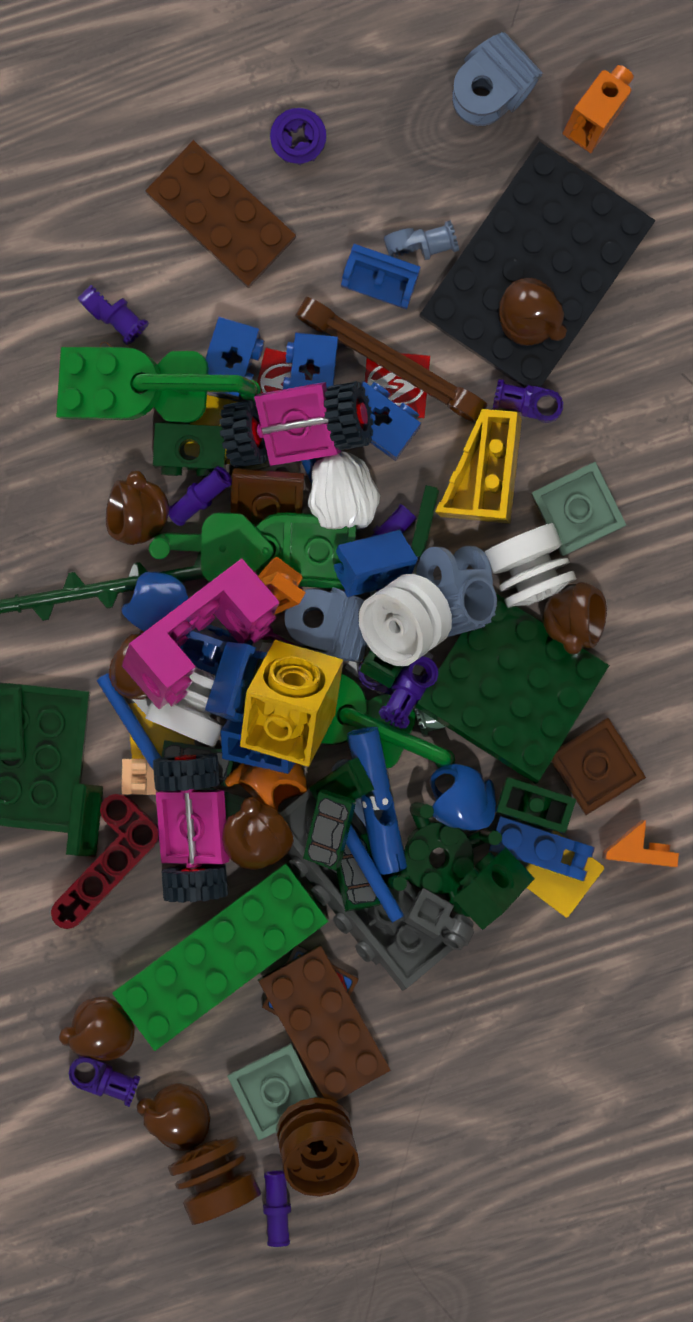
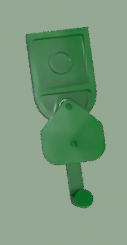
(105, 384)
(232, 537)
(393, 739)

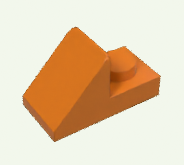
(282, 583)
(630, 849)

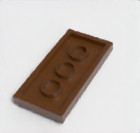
(220, 214)
(324, 1024)

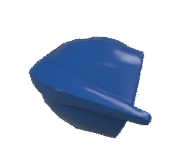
(153, 599)
(469, 801)

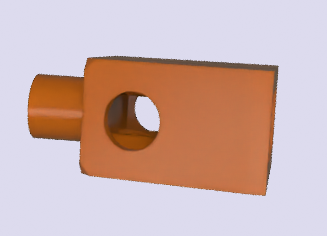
(599, 108)

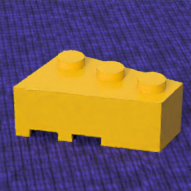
(486, 472)

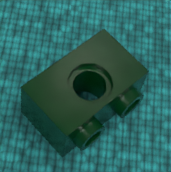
(171, 438)
(535, 805)
(492, 888)

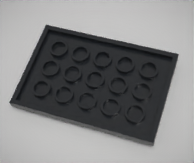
(545, 227)

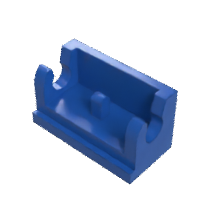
(380, 276)
(373, 562)
(233, 680)

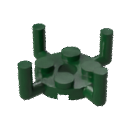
(458, 854)

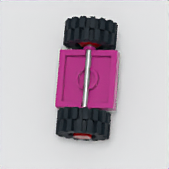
(296, 424)
(191, 827)

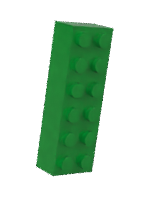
(220, 956)

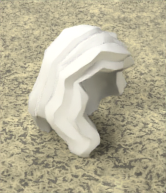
(343, 492)

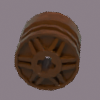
(317, 1147)
(214, 1180)

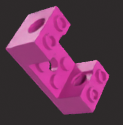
(233, 597)

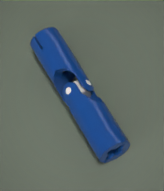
(382, 833)

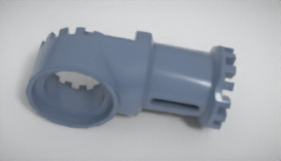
(428, 242)

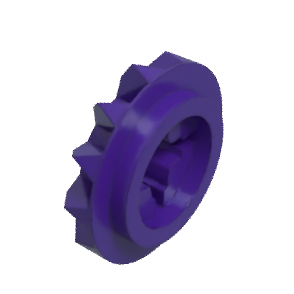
(292, 121)

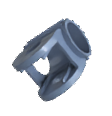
(499, 69)
(467, 591)
(340, 630)

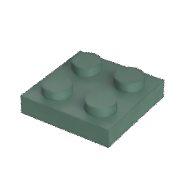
(579, 508)
(270, 1087)

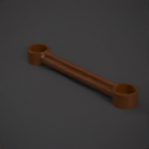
(326, 321)

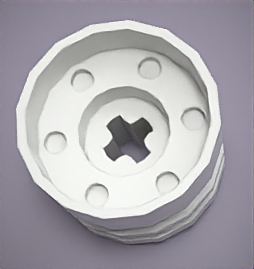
(530, 565)
(189, 714)

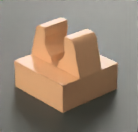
(137, 777)

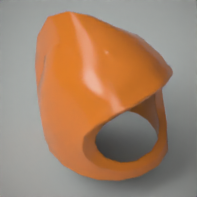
(269, 785)

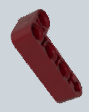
(101, 866)

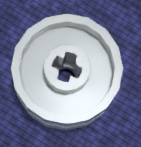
(405, 619)

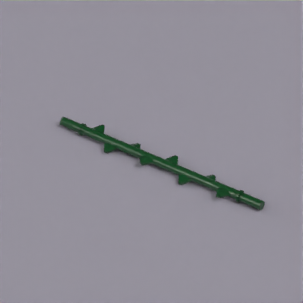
(105, 591)

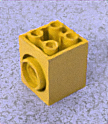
(291, 703)

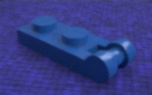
(542, 848)

